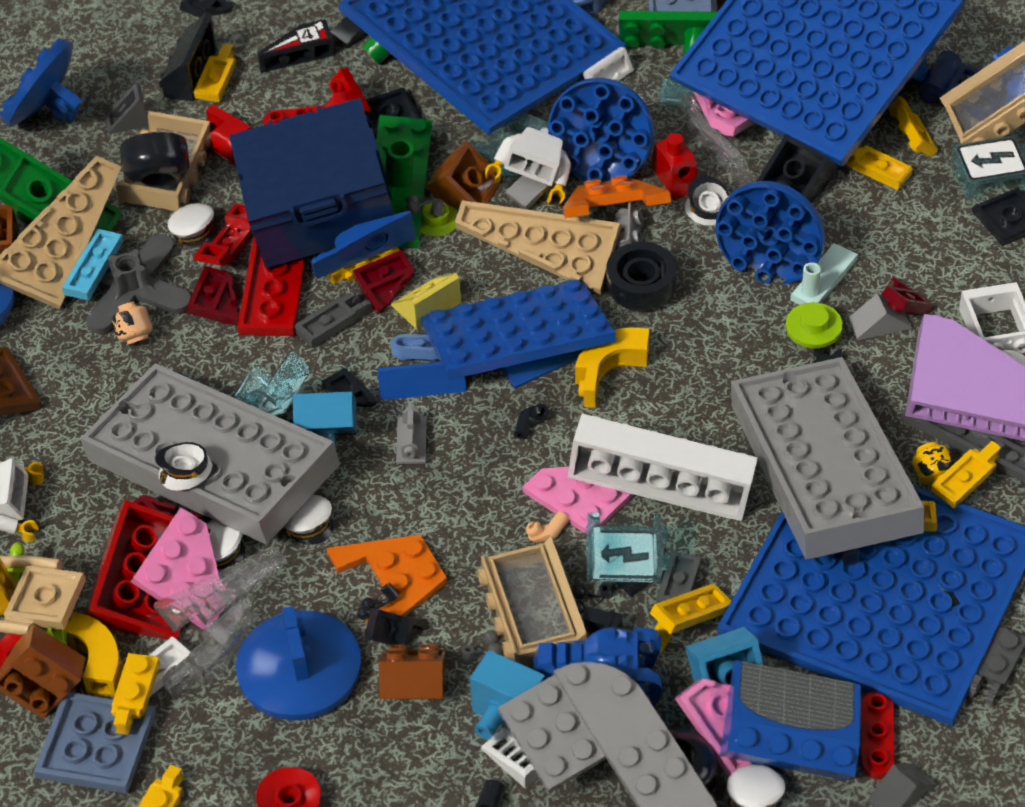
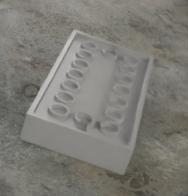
(826, 458)
(258, 461)

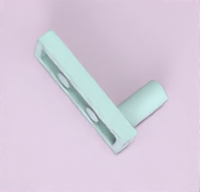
(823, 277)

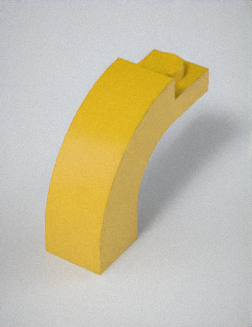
(592, 363)
(97, 642)

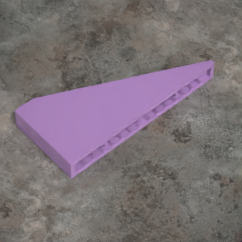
(965, 381)

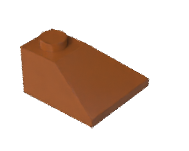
(463, 178)

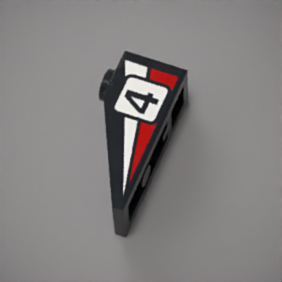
(299, 46)

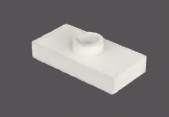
(614, 66)

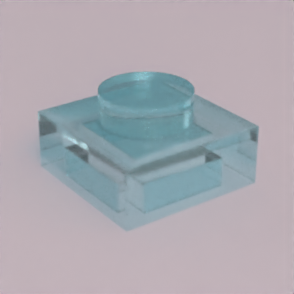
(671, 92)

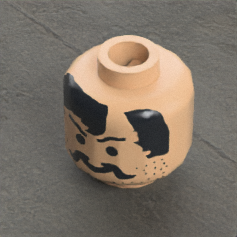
(132, 323)

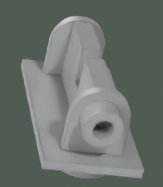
(630, 223)
(411, 437)

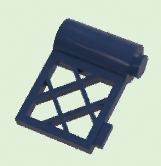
(944, 76)

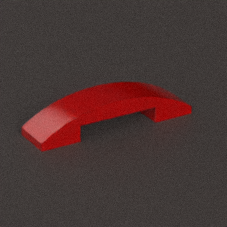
(229, 240)

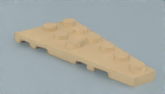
(56, 238)
(564, 246)

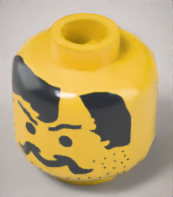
(931, 462)

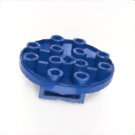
(44, 87)
(602, 129)
(770, 230)
(298, 664)

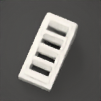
(523, 776)

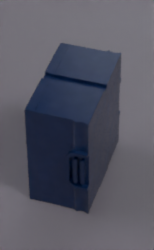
(310, 180)

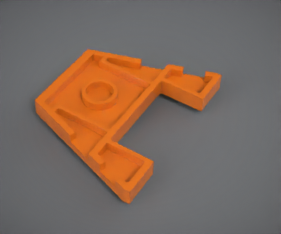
(616, 191)
(402, 562)

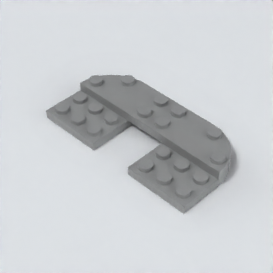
(598, 715)

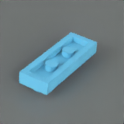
(92, 264)

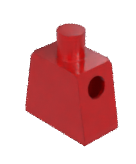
(674, 158)

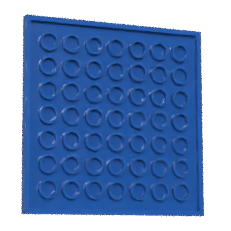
(488, 54)
(813, 64)
(887, 615)

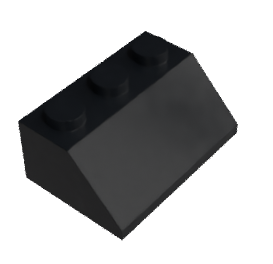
(189, 59)

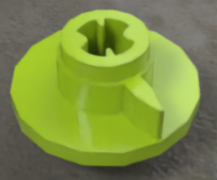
(814, 325)

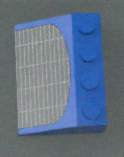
(792, 721)

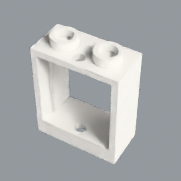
(1004, 298)

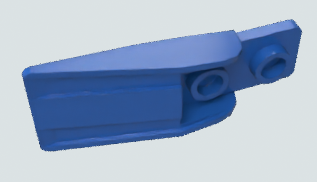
(365, 242)

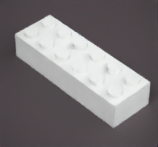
(661, 467)

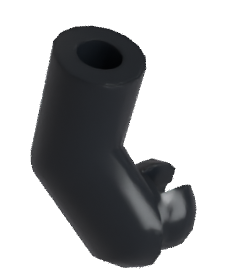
(529, 418)

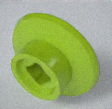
(440, 224)

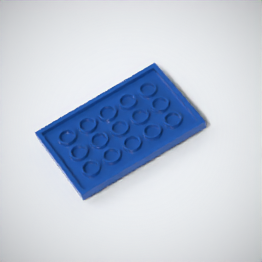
(517, 328)

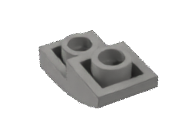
(527, 191)

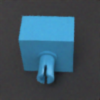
(326, 413)
(715, 656)
(494, 684)

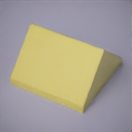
(436, 294)

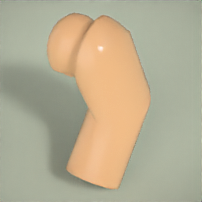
(540, 533)

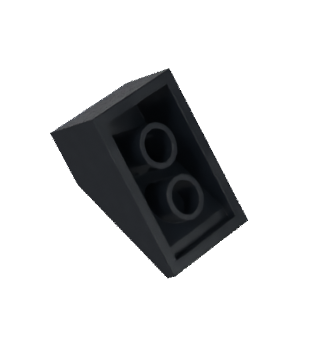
(799, 168)

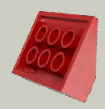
(113, 596)

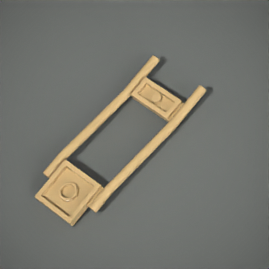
(42, 595)

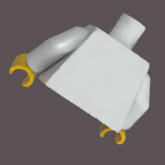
(536, 157)
(13, 493)

